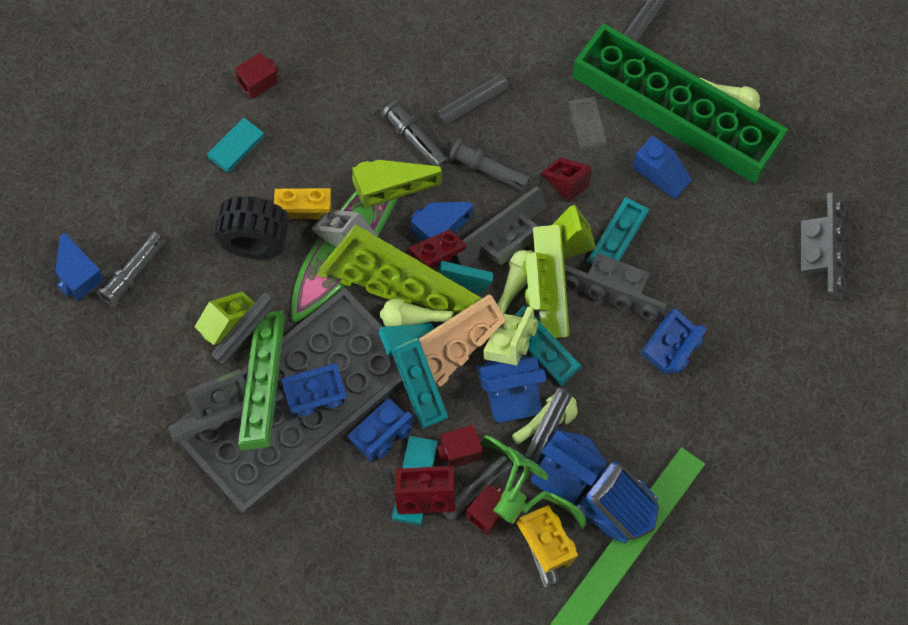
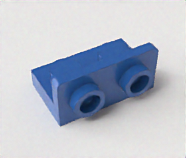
(380, 430)

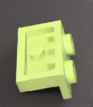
(511, 338)

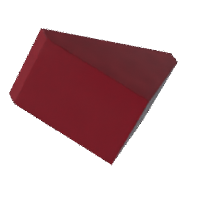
(568, 177)

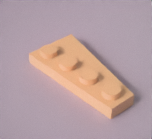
(459, 336)

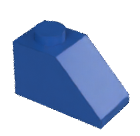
(662, 167)
(440, 217)
(75, 270)

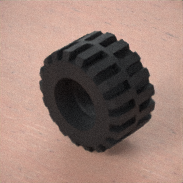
(251, 227)

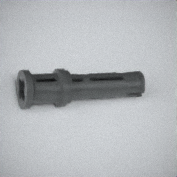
(408, 124)
(477, 160)
(124, 279)

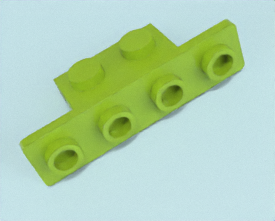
(547, 280)

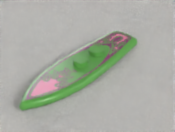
(314, 291)

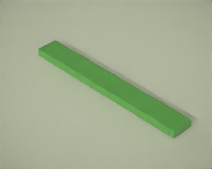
(618, 556)

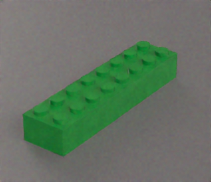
(679, 103)

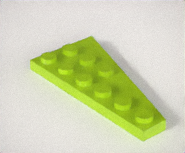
(393, 274)

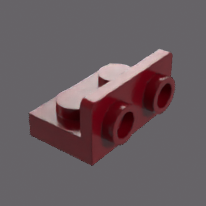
(437, 249)
(425, 490)

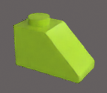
(576, 233)
(222, 316)

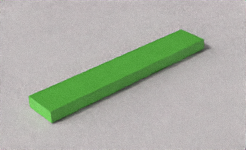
(262, 383)

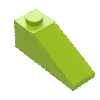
(389, 180)

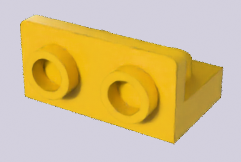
(304, 203)
(547, 539)

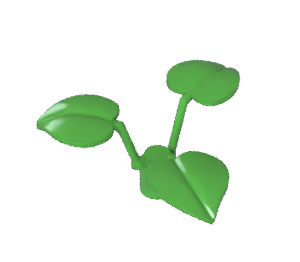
(512, 500)

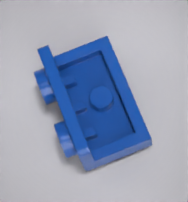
(673, 343)
(314, 389)

